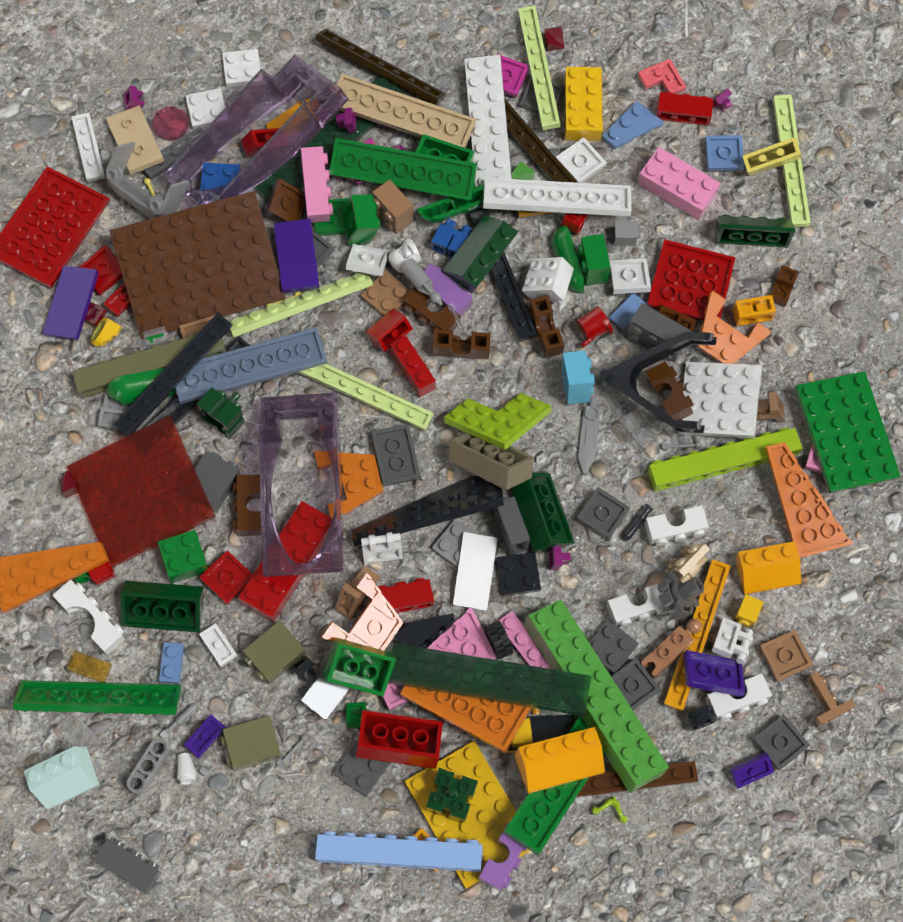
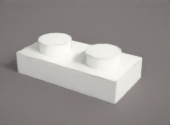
(218, 645)

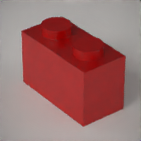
(389, 330)

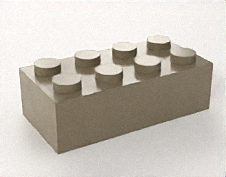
(490, 462)

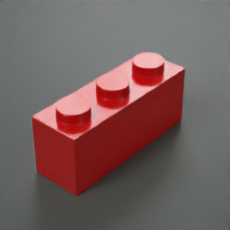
(684, 108)
(413, 366)
(409, 596)

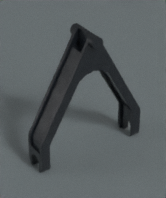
(626, 373)

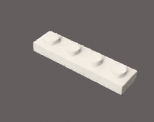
(88, 147)

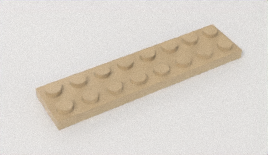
(405, 112)

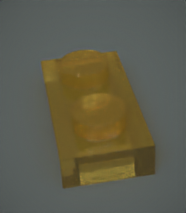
(89, 667)

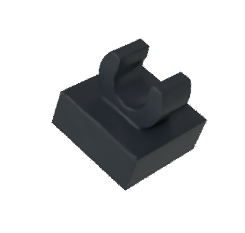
(301, 666)

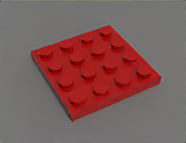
(687, 277)

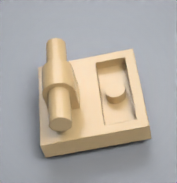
(689, 561)

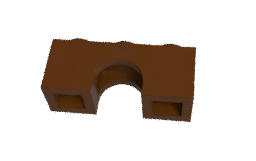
(417, 303)
(548, 335)
(448, 344)
(663, 379)
(247, 522)

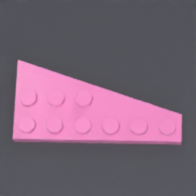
(462, 638)

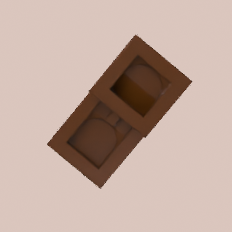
(783, 285)
(678, 317)

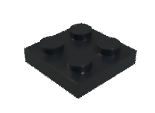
(518, 574)

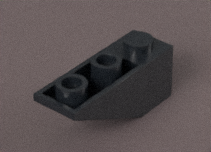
(424, 631)

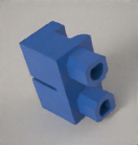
(448, 239)

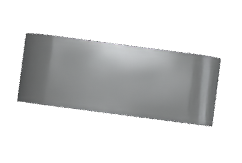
(147, 777)

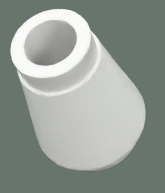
(186, 772)

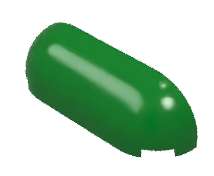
(451, 207)
(563, 247)
(131, 386)

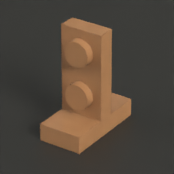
(771, 408)
(351, 597)
(827, 700)

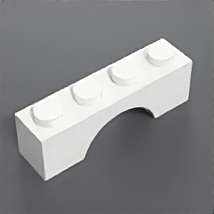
(73, 599)

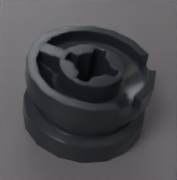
(700, 718)

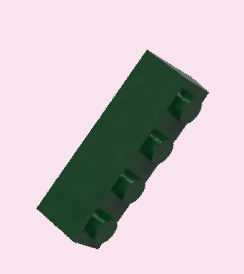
(753, 231)
(480, 252)
(542, 513)
(162, 606)

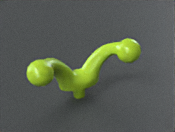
(614, 803)

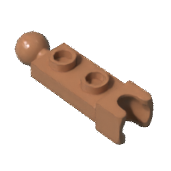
(672, 647)

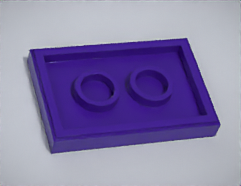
(713, 673)

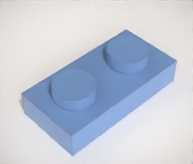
(171, 663)

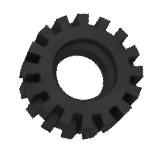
(498, 640)

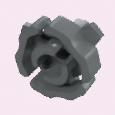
(681, 596)

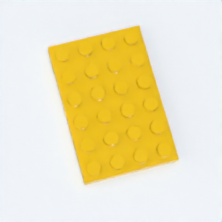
(487, 813)

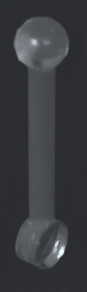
(452, 307)

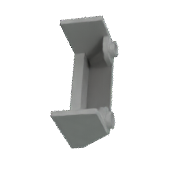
(144, 202)

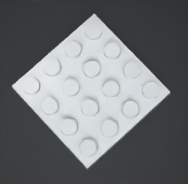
(723, 398)

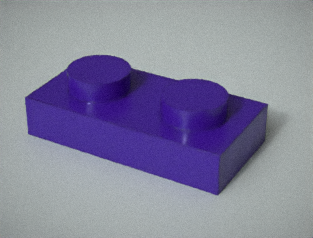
(204, 736)
(752, 770)

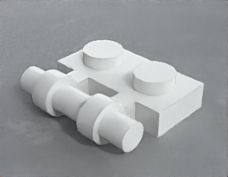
(382, 552)
(727, 637)

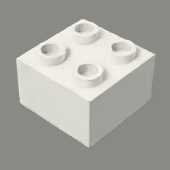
(548, 278)

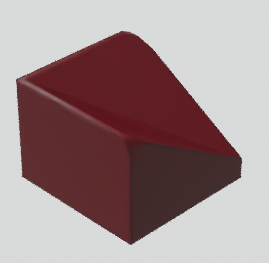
(554, 38)
(68, 485)

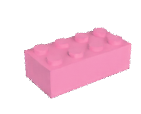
(678, 183)

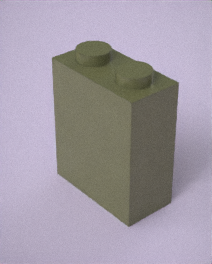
(273, 652)
(251, 743)

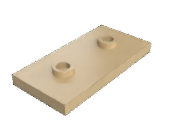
(133, 127)

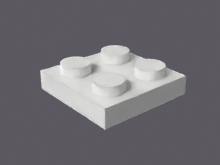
(240, 66)
(205, 107)
(581, 160)
(367, 260)
(630, 276)

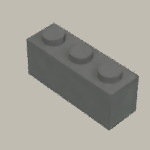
(128, 865)

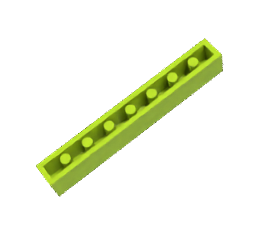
(719, 460)

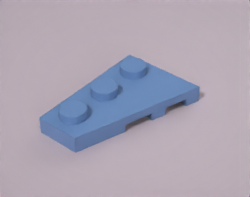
(631, 124)

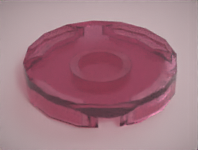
(170, 123)

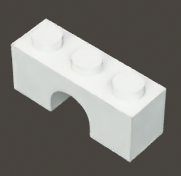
(660, 531)
(624, 612)
(724, 705)

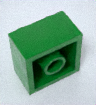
(360, 219)
(594, 259)
(183, 556)

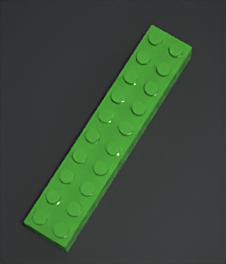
(607, 710)

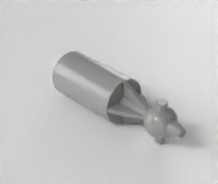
(420, 280)

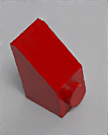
(256, 139)

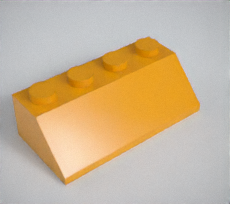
(560, 760)

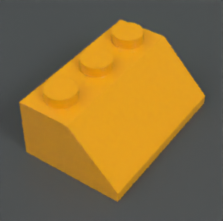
(769, 567)

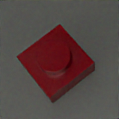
(95, 314)

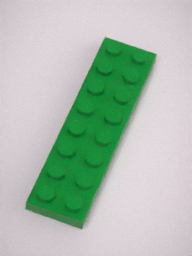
(403, 168)
(97, 697)
(544, 810)

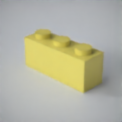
(772, 156)

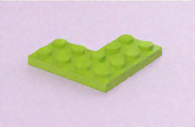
(501, 426)

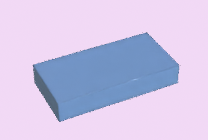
(623, 315)

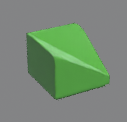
(523, 172)

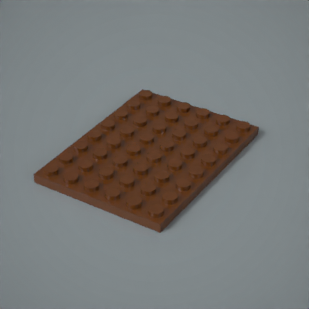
(198, 263)

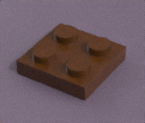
(286, 202)

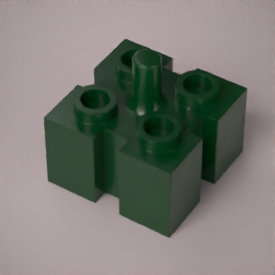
(220, 412)
(451, 795)

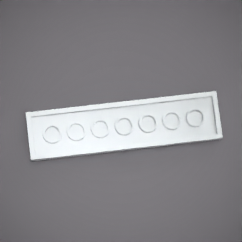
(488, 108)
(557, 197)

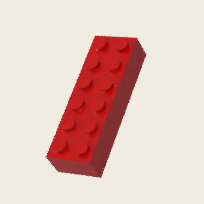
(302, 541)

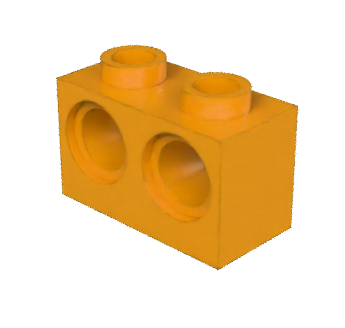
(754, 310)

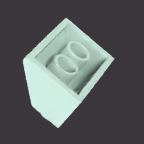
(62, 777)

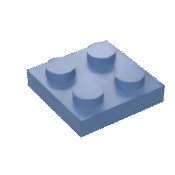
(724, 153)

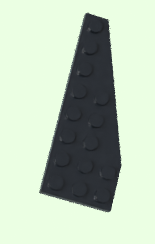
(449, 503)

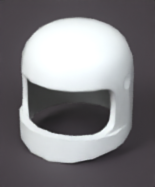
(400, 255)

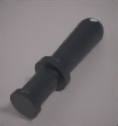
(630, 531)

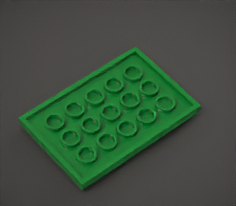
(847, 432)

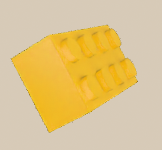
(583, 103)

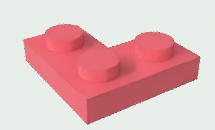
(663, 73)

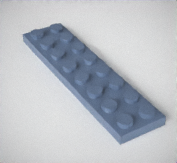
(253, 364)

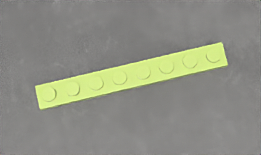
(539, 68)
(792, 171)
(300, 303)
(370, 395)

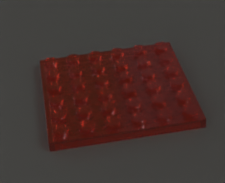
(141, 491)

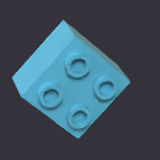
(577, 377)

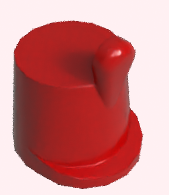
(593, 325)

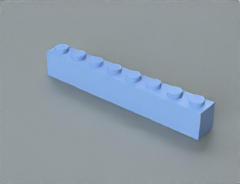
(399, 852)

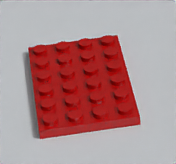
(50, 226)

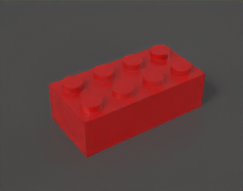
(399, 739)

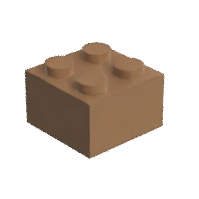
(393, 207)

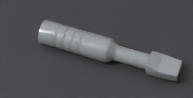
(179, 720)

